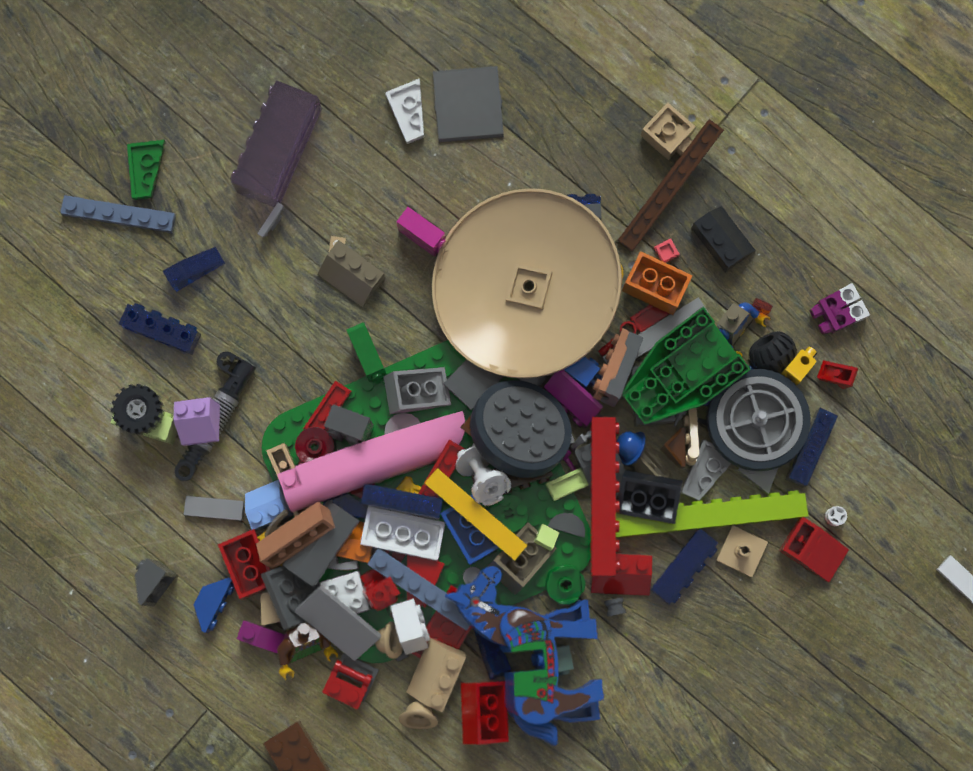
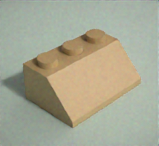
(436, 674)

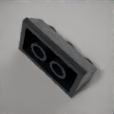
(722, 238)
(649, 496)

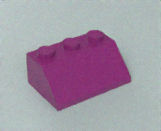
(573, 398)

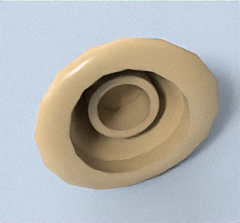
(389, 641)
(418, 717)

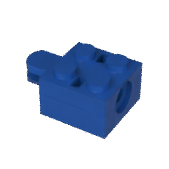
(584, 372)

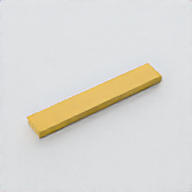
(476, 514)

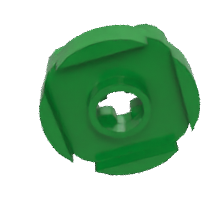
(519, 511)
(574, 589)

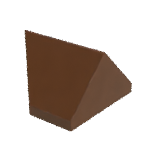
(675, 448)

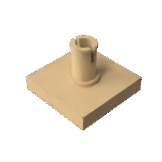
(741, 551)

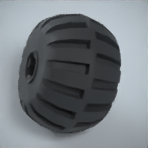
(772, 352)

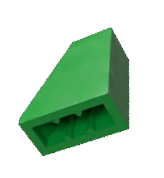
(366, 352)

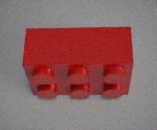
(484, 713)

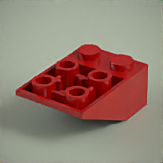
(814, 549)

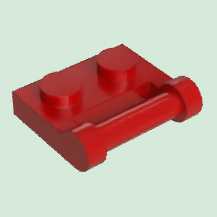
(343, 690)

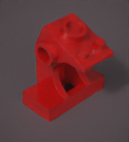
(378, 590)

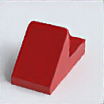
(837, 374)

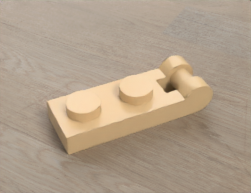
(691, 436)

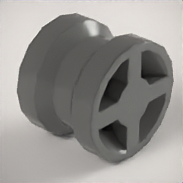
(615, 606)

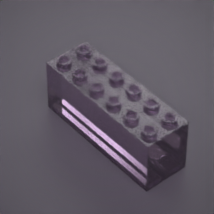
(276, 144)

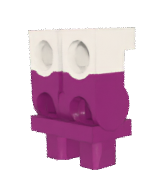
(833, 310)

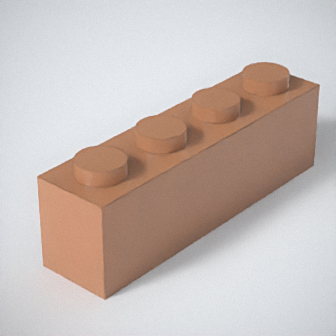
(295, 535)

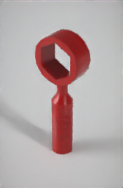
(603, 351)

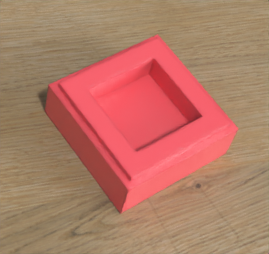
(666, 251)

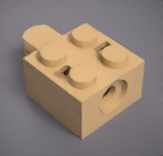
(668, 132)

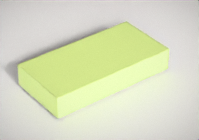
(567, 484)

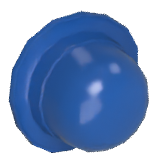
(631, 446)

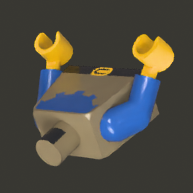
(737, 320)

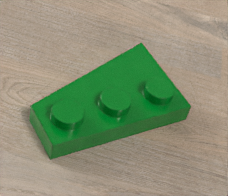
(144, 165)

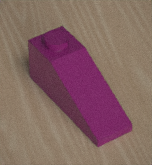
(260, 636)

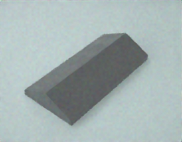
(315, 558)

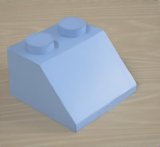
(265, 505)

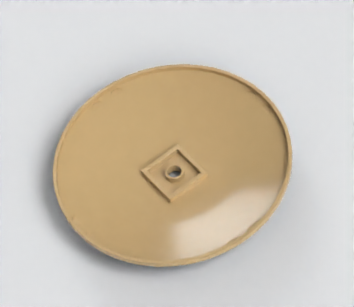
(518, 241)

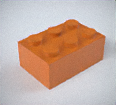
(657, 283)

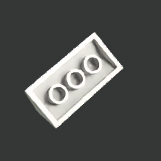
(402, 533)

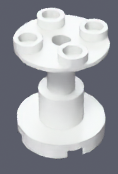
(488, 484)

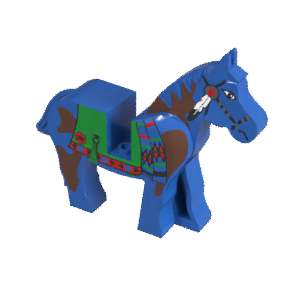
(532, 694)

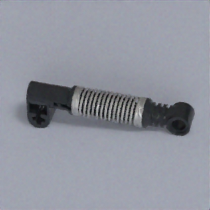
(228, 399)

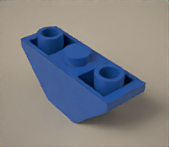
(211, 602)

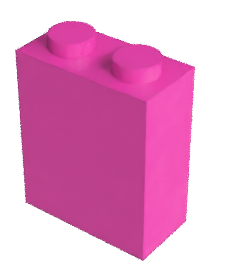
(421, 231)

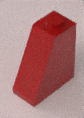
(425, 568)

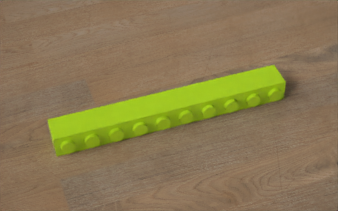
(720, 514)

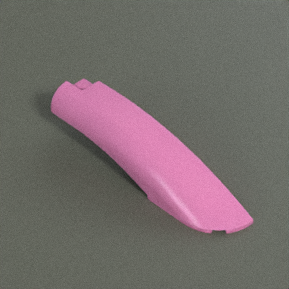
(369, 461)

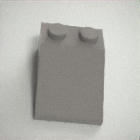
(416, 390)

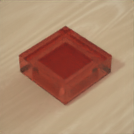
(762, 306)

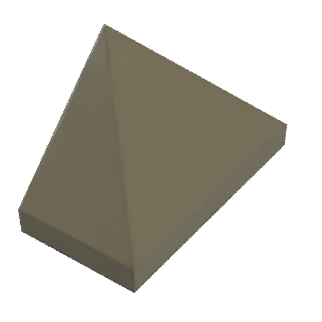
(650, 465)

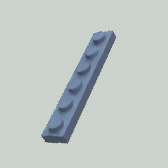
(118, 214)
(417, 586)

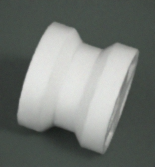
(839, 515)

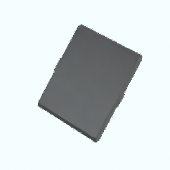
(468, 104)

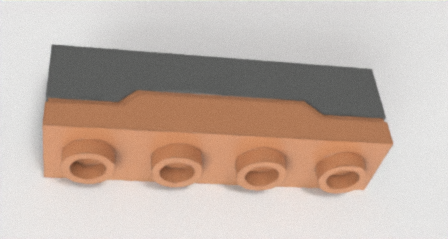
(617, 368)

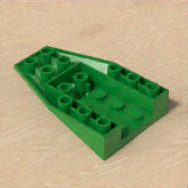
(684, 370)

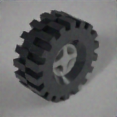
(130, 403)

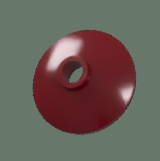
(310, 437)

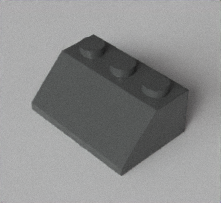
(152, 581)

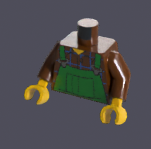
(299, 644)

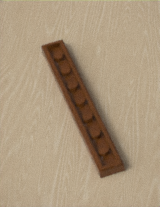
(670, 185)

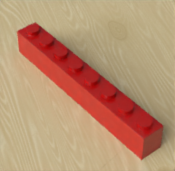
(604, 496)

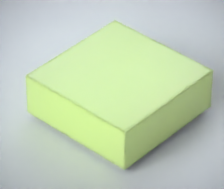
(546, 537)

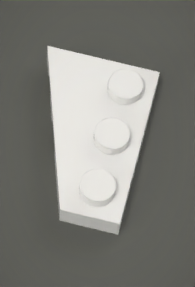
(407, 109)

